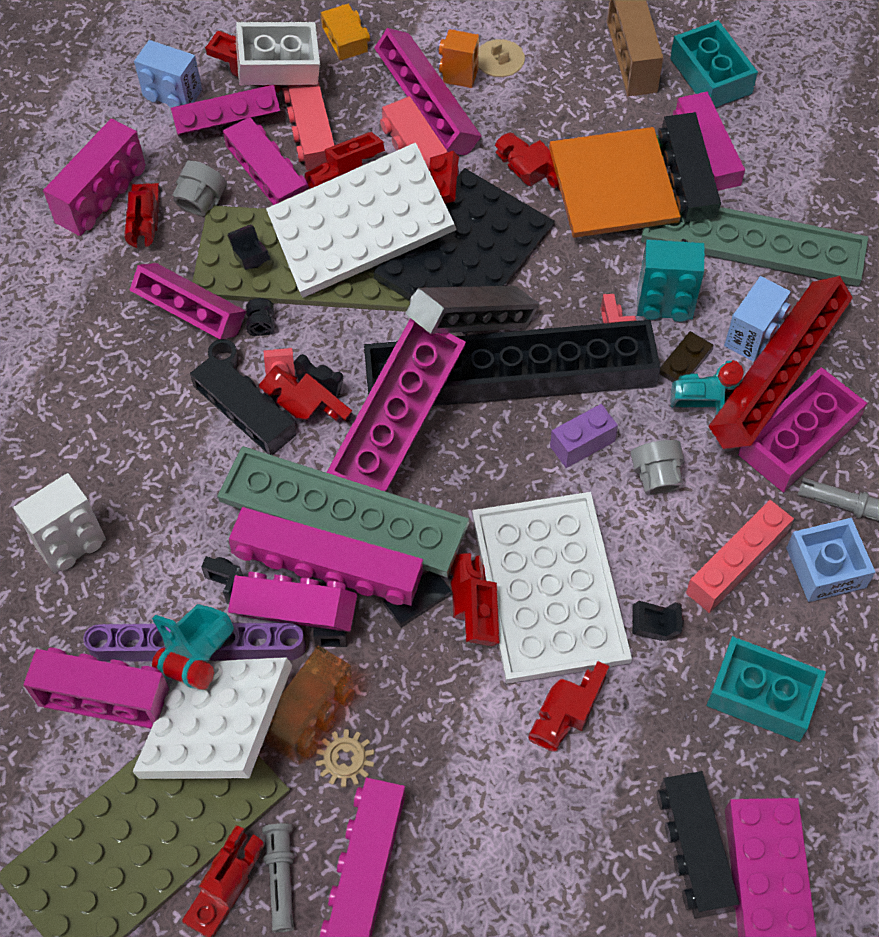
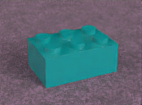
(713, 63)
(670, 279)
(766, 689)

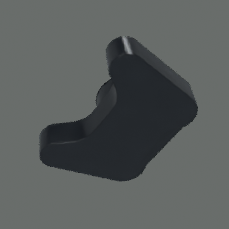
(322, 374)

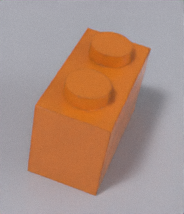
(459, 58)

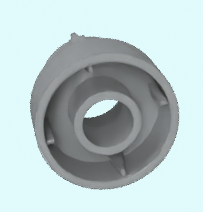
(198, 188)
(659, 466)

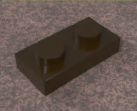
(686, 357)

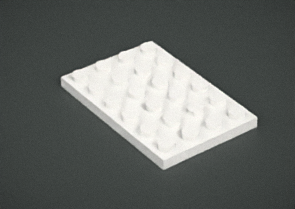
(360, 219)
(551, 587)

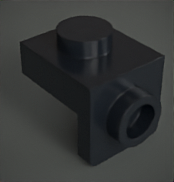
(247, 247)
(221, 571)
(657, 621)

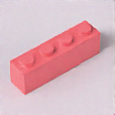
(311, 123)
(409, 126)
(739, 556)

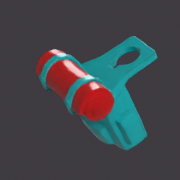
(709, 391)
(191, 645)

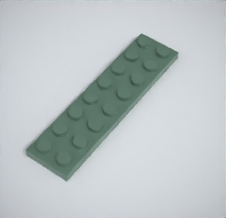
(772, 244)
(344, 508)

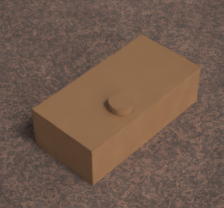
(635, 45)

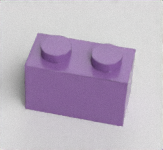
(583, 435)

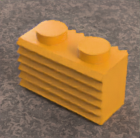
(345, 31)

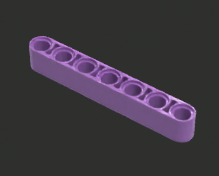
(149, 637)

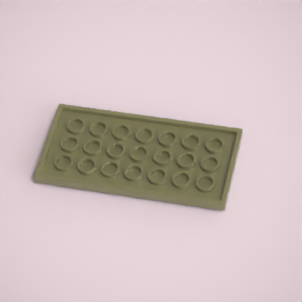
(273, 280)
(132, 849)

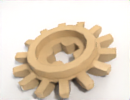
(343, 771)

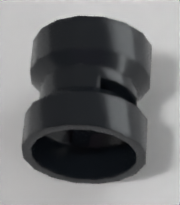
(260, 317)

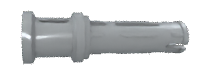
(860, 503)
(279, 861)

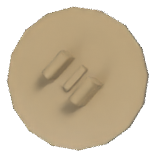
(500, 58)

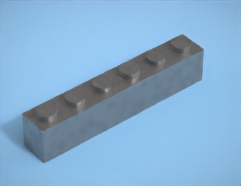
(471, 308)

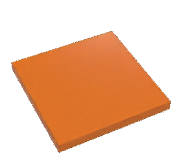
(614, 182)

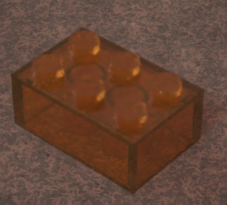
(310, 705)

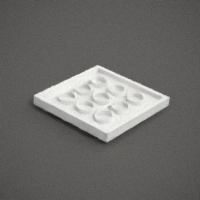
(215, 728)

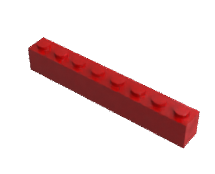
(780, 363)

